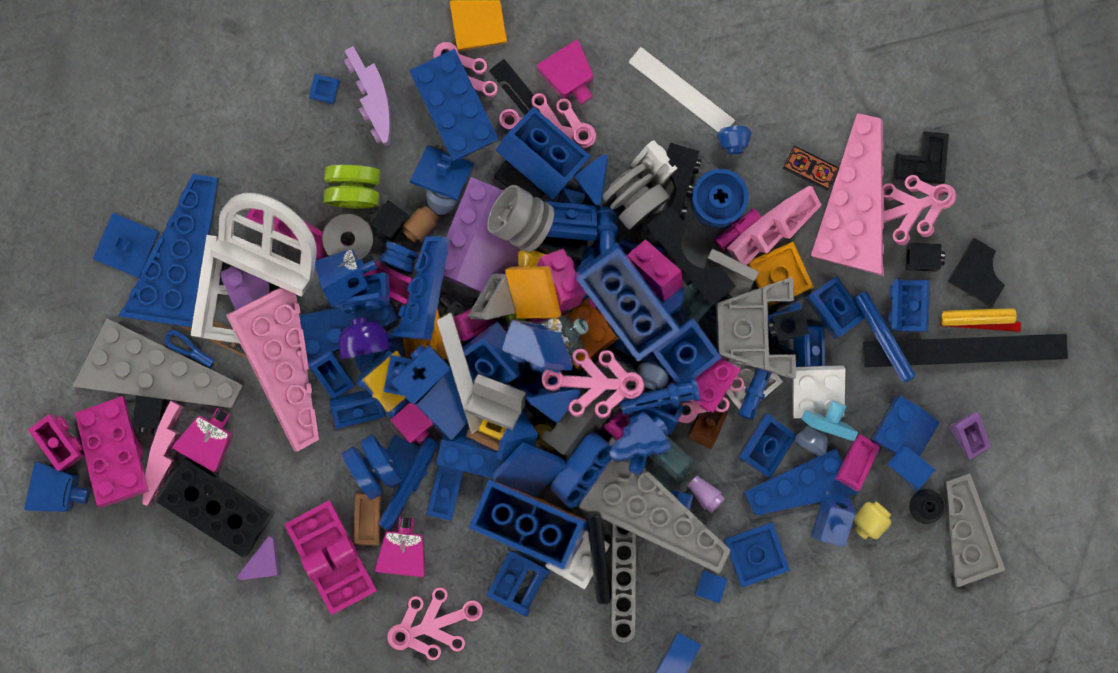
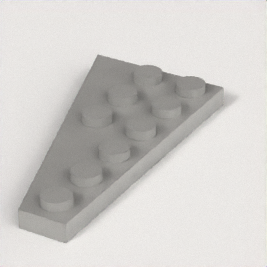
(139, 366)
(653, 513)

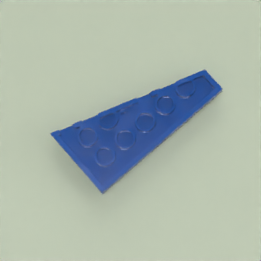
(173, 270)

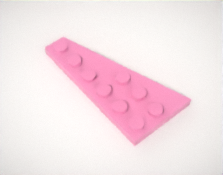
(855, 211)
(277, 352)

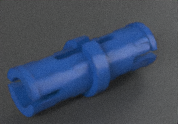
(754, 394)

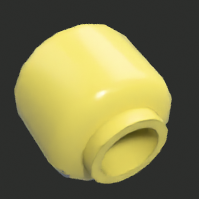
(872, 520)

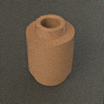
(420, 224)

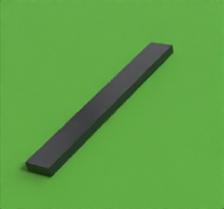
(971, 350)

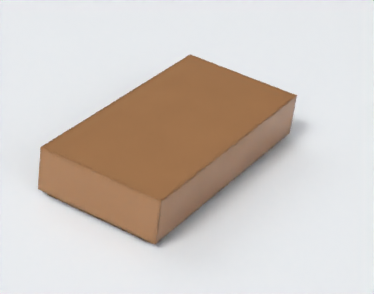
(366, 520)

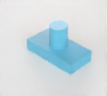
(831, 422)

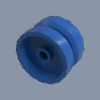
(724, 184)
(373, 466)

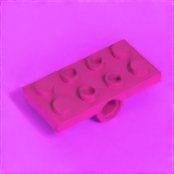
(112, 452)
(330, 557)

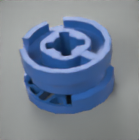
(398, 257)

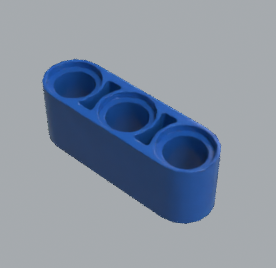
(582, 470)

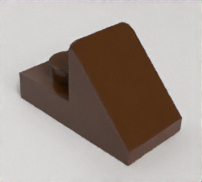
(707, 427)

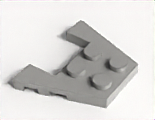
(744, 329)

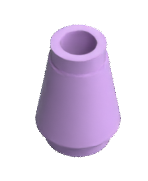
(706, 494)

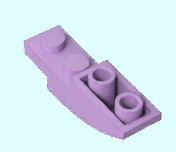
(376, 103)

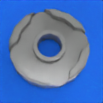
(347, 222)

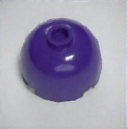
(362, 338)

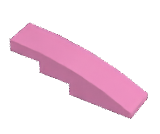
(778, 223)
(159, 462)

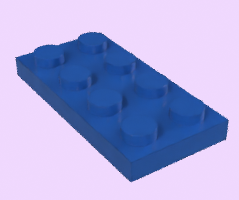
(454, 105)

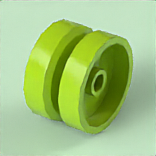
(351, 186)

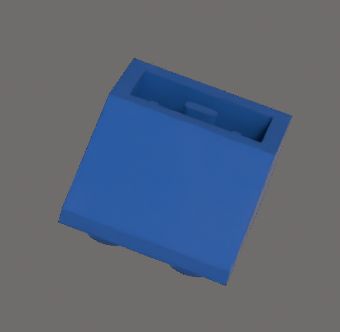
(537, 345)

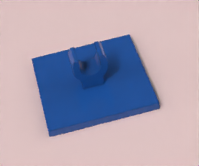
(440, 174)
(125, 245)

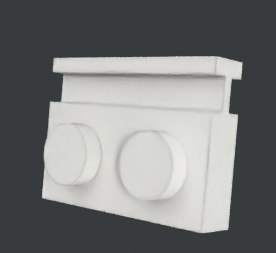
(656, 162)

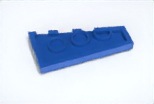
(424, 290)

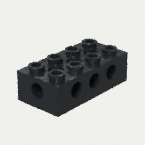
(199, 513)

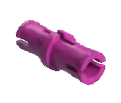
(736, 229)

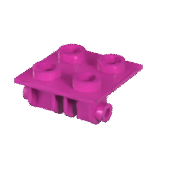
(715, 383)

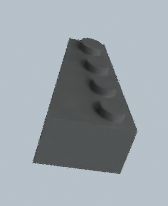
(571, 429)

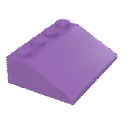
(472, 248)

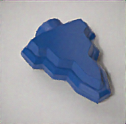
(641, 438)

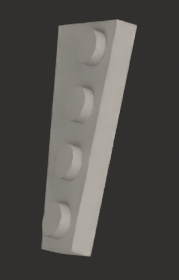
(971, 538)

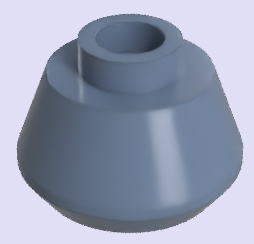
(439, 203)
(653, 375)
(812, 440)

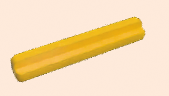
(978, 317)

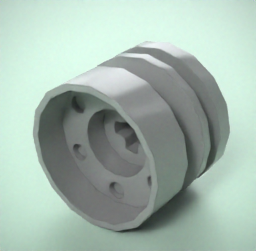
(635, 196)
(520, 218)

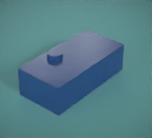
(627, 301)

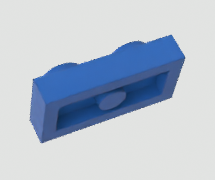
(445, 493)

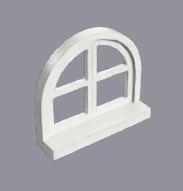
(262, 261)
(207, 297)

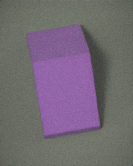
(970, 435)
(264, 562)

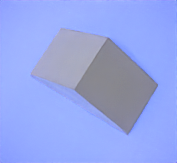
(494, 299)

